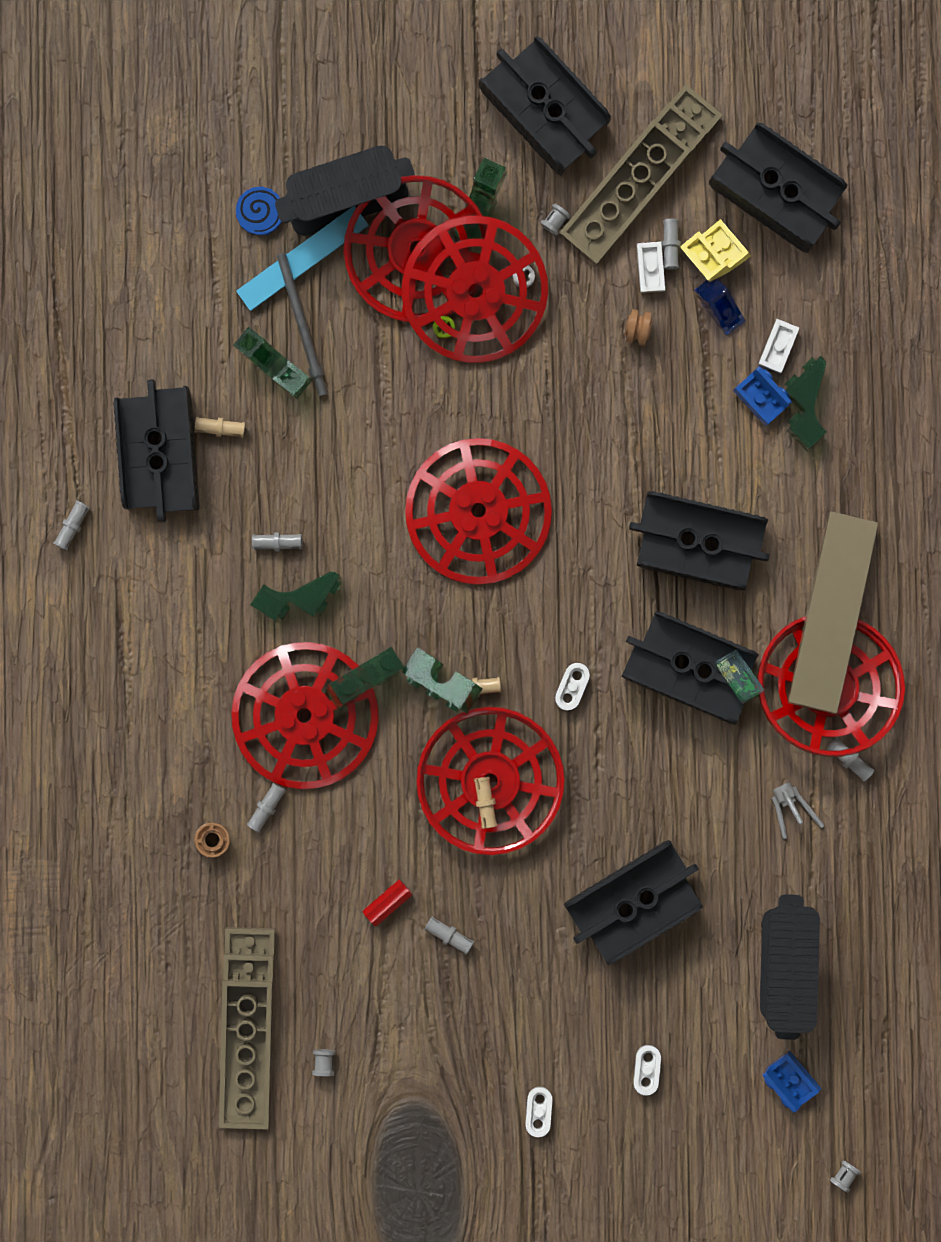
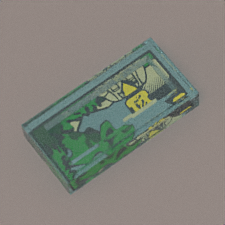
(739, 676)

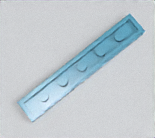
(299, 259)

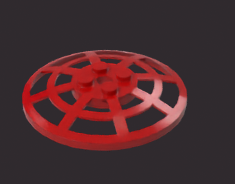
(400, 240)
(474, 273)
(478, 527)
(849, 694)
(287, 721)
(502, 768)

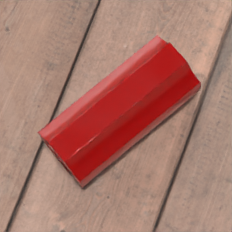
(387, 903)

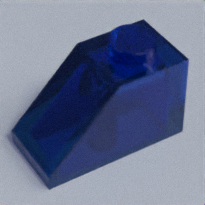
(720, 305)

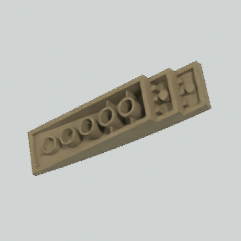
(641, 173)
(832, 612)
(246, 1028)

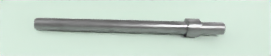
(315, 370)

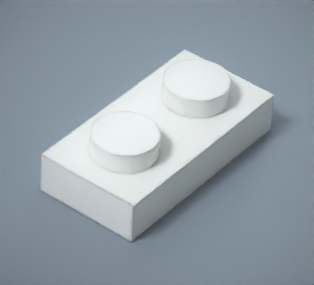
(650, 267)
(778, 346)

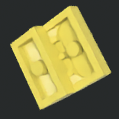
(715, 251)

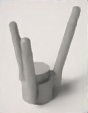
(785, 796)

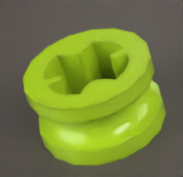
(439, 334)

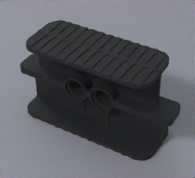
(539, 68)
(332, 188)
(794, 219)
(136, 419)
(736, 532)
(655, 668)
(673, 901)
(790, 967)

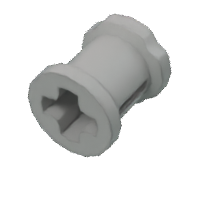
(555, 219)
(323, 1062)
(845, 1176)

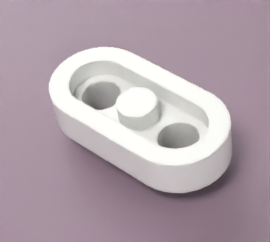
(572, 686)
(647, 1069)
(538, 1111)

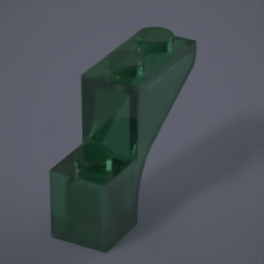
(484, 192)
(803, 394)
(309, 597)

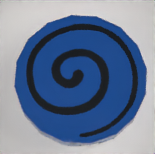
(257, 211)

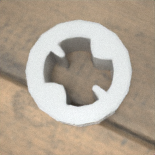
(531, 276)

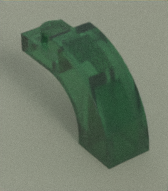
(272, 363)

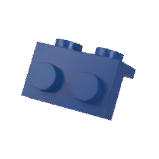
(763, 395)
(791, 1081)

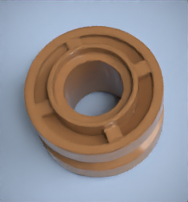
(638, 327)
(223, 839)

